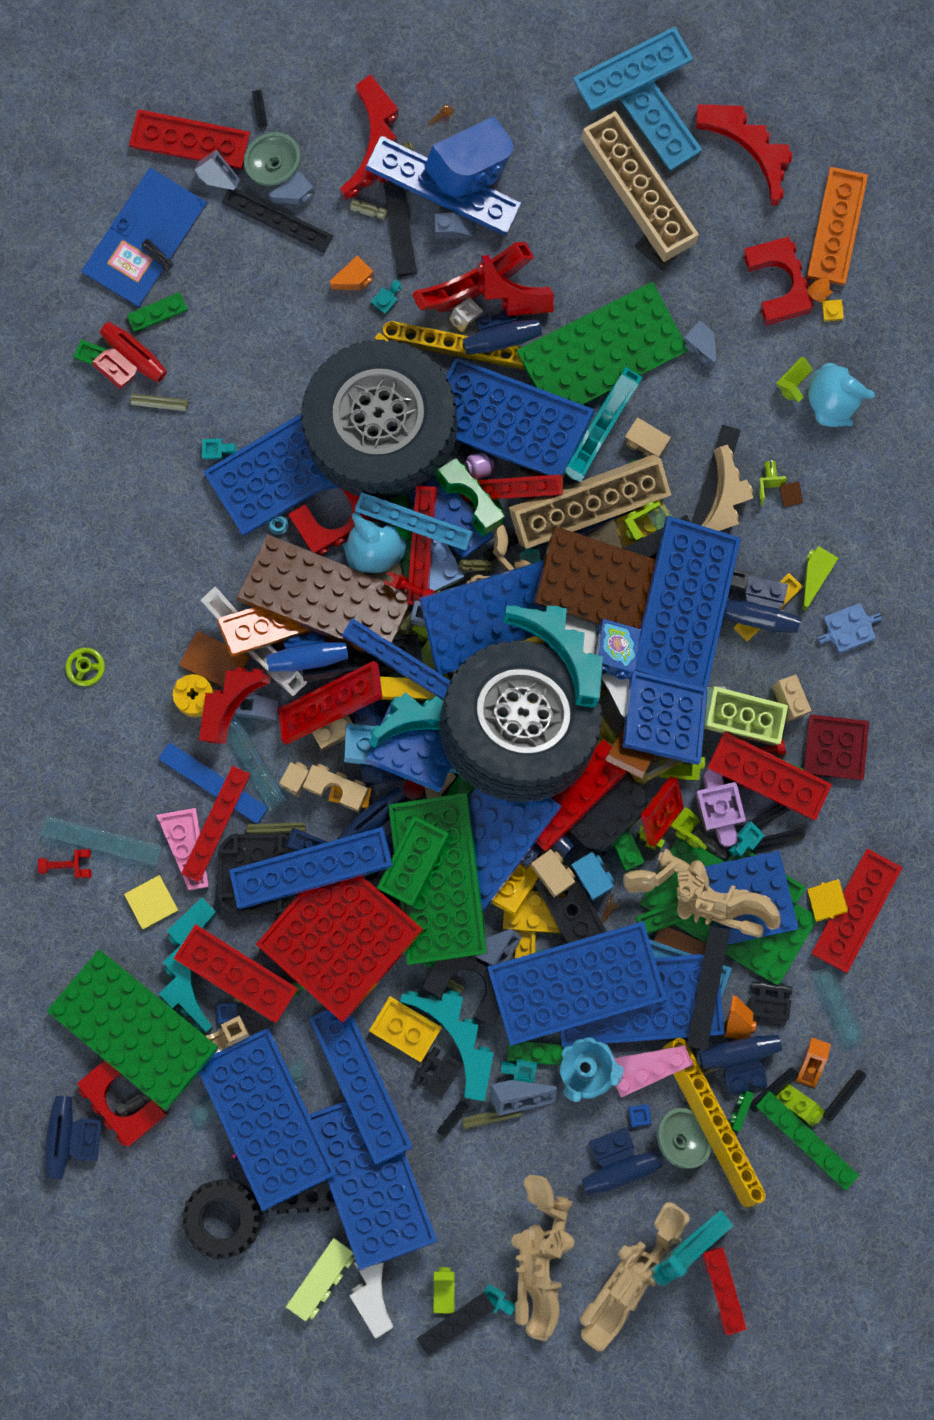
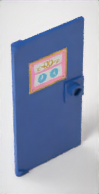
(155, 212)

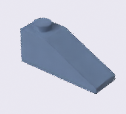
(518, 1096)

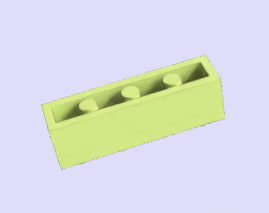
(319, 1280)

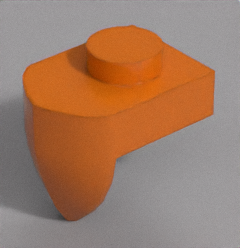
(820, 290)

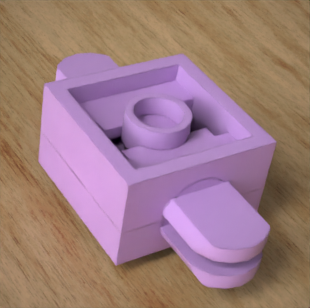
(720, 808)

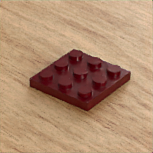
(836, 747)

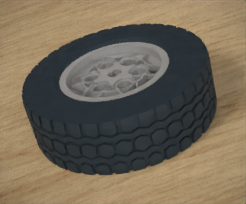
(389, 461)
(520, 763)

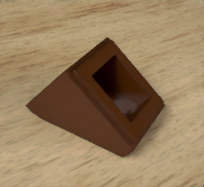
(791, 494)

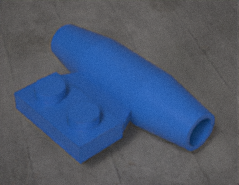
(306, 653)

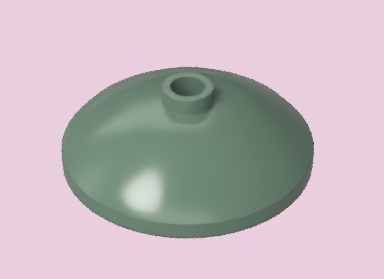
(271, 150)
(693, 1144)

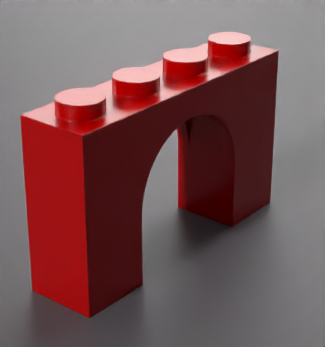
(782, 255)
(319, 538)
(129, 1128)
(724, 1289)

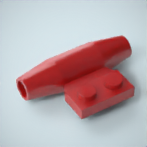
(126, 358)

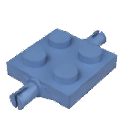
(849, 628)

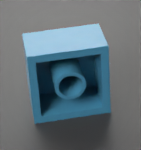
(593, 877)

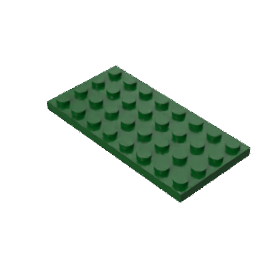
(591, 352)
(451, 898)
(766, 955)
(132, 1029)

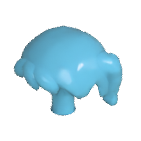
(836, 395)
(372, 547)
(588, 1069)

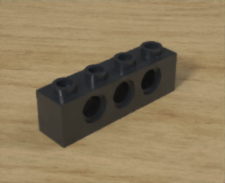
(303, 1204)

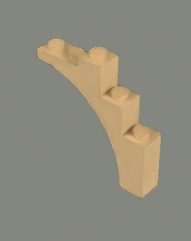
(728, 493)

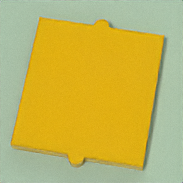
(827, 900)

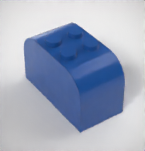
(470, 158)

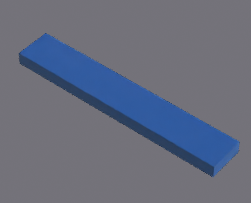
(396, 658)
(210, 781)

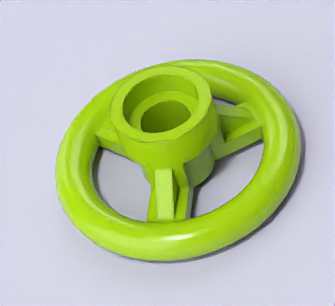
(100, 666)

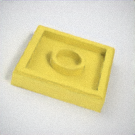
(151, 902)

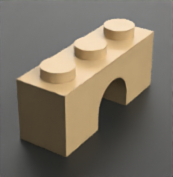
(320, 779)
(230, 1033)

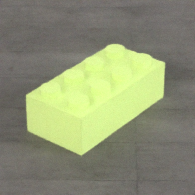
(745, 716)

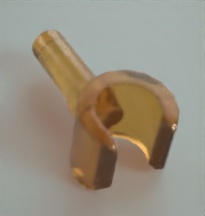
(446, 110)
(611, 906)

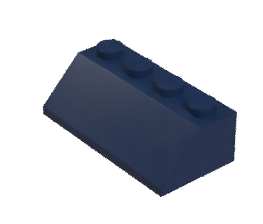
(373, 715)

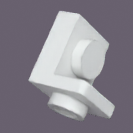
(465, 314)

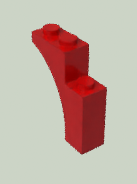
(514, 297)
(221, 705)

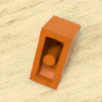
(353, 276)
(739, 1020)
(813, 1062)

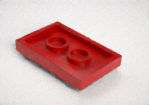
(662, 811)

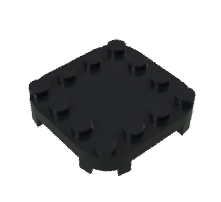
(611, 816)
(243, 850)

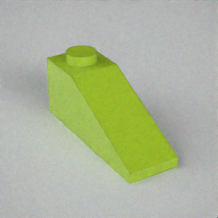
(817, 569)

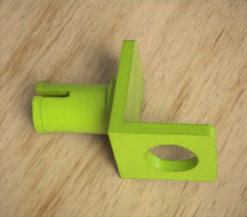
(770, 481)

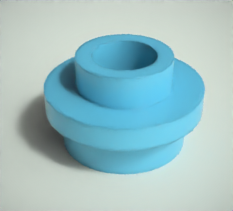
(283, 529)

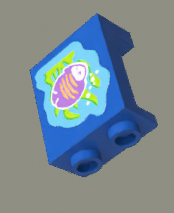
(618, 647)

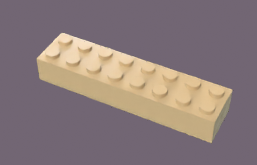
(639, 186)
(591, 501)

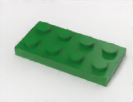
(413, 861)

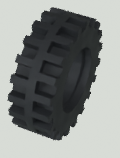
(249, 1219)

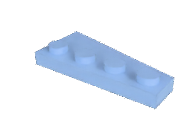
(443, 567)

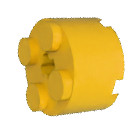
(183, 690)

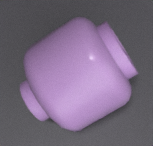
(479, 465)

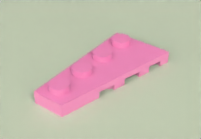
(182, 832)
(650, 1067)

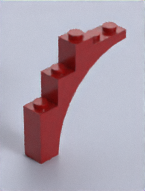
(380, 112)
(732, 123)
(451, 293)

